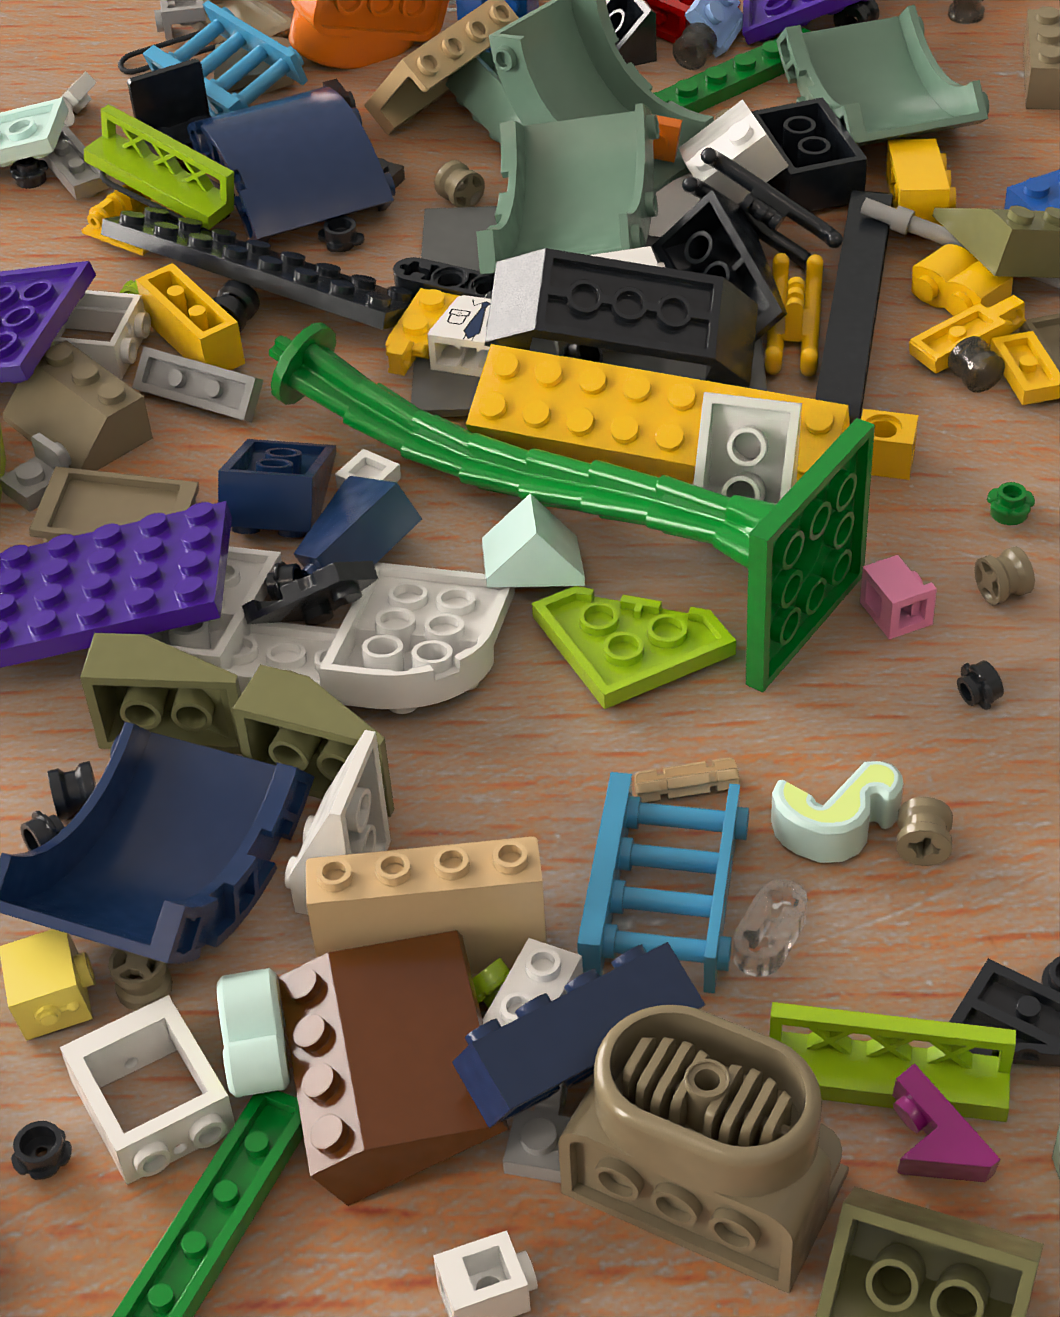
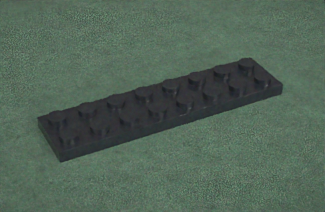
(260, 267)

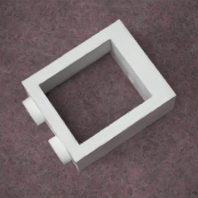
(112, 313)
(126, 1047)

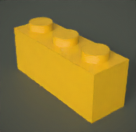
(919, 177)
(190, 318)

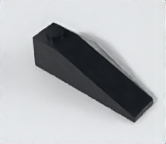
(721, 242)

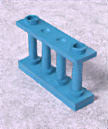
(238, 35)
(617, 852)

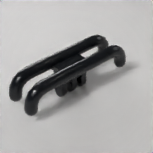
(765, 208)

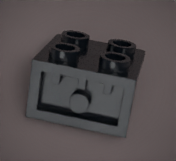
(170, 99)

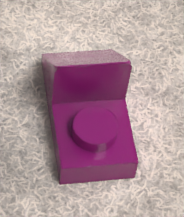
(951, 1144)

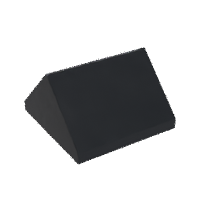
(635, 29)

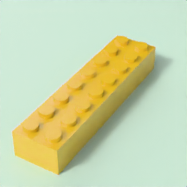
(618, 412)

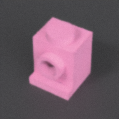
(897, 597)

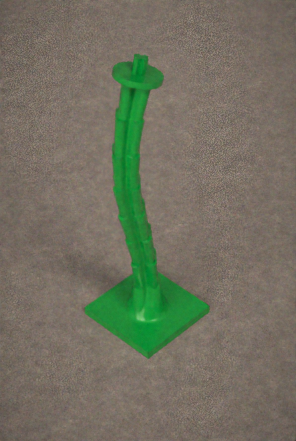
(797, 552)

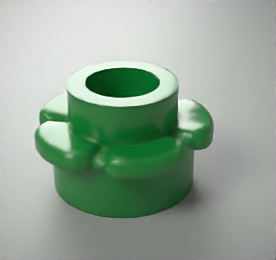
(1010, 503)

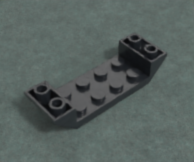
(624, 310)

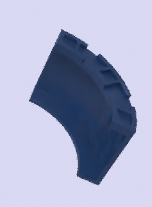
(295, 161)
(161, 849)

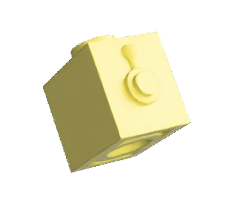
(46, 983)

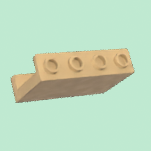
(423, 73)
(478, 888)

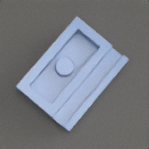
(721, 16)

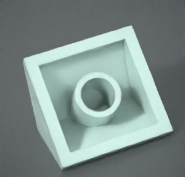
(531, 550)

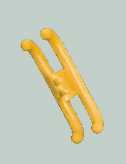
(802, 316)

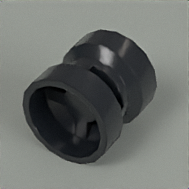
(238, 300)

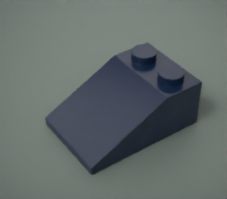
(276, 485)

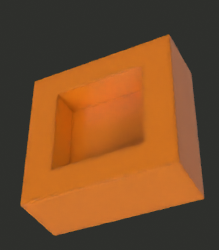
(669, 134)

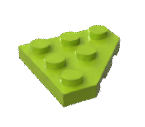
(630, 642)

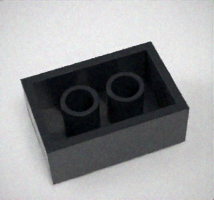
(819, 152)

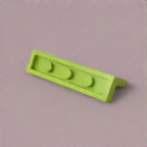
(161, 176)
(868, 1069)

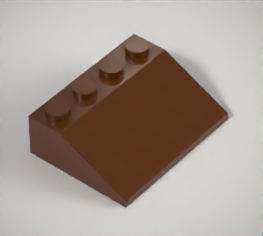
(375, 1059)

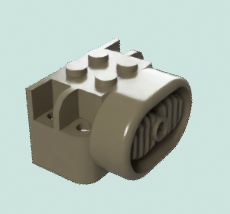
(706, 1141)

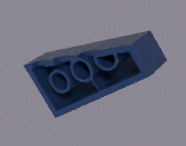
(558, 1039)

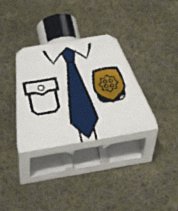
(459, 337)

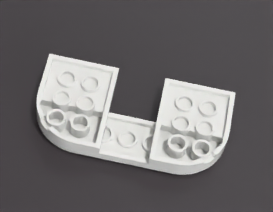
(400, 647)

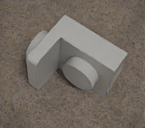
(178, 12)
(30, 479)

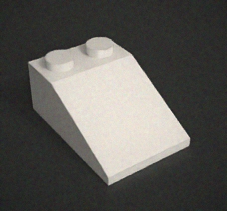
(740, 139)
(748, 446)
(348, 819)

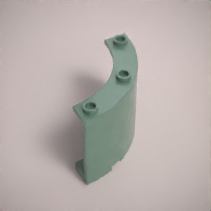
(567, 67)
(880, 79)
(574, 187)

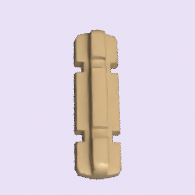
(686, 780)

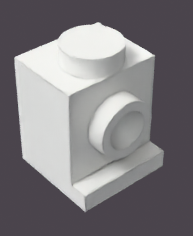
(485, 1278)

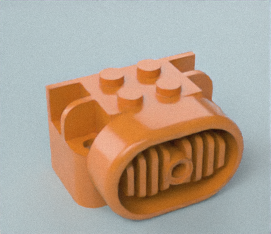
(362, 31)

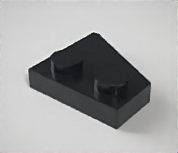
(315, 596)
(1017, 1003)

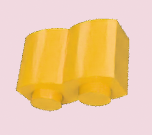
(957, 281)

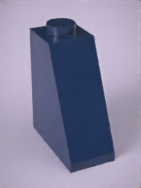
(358, 524)

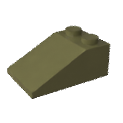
(1008, 240)
(159, 690)
(301, 725)

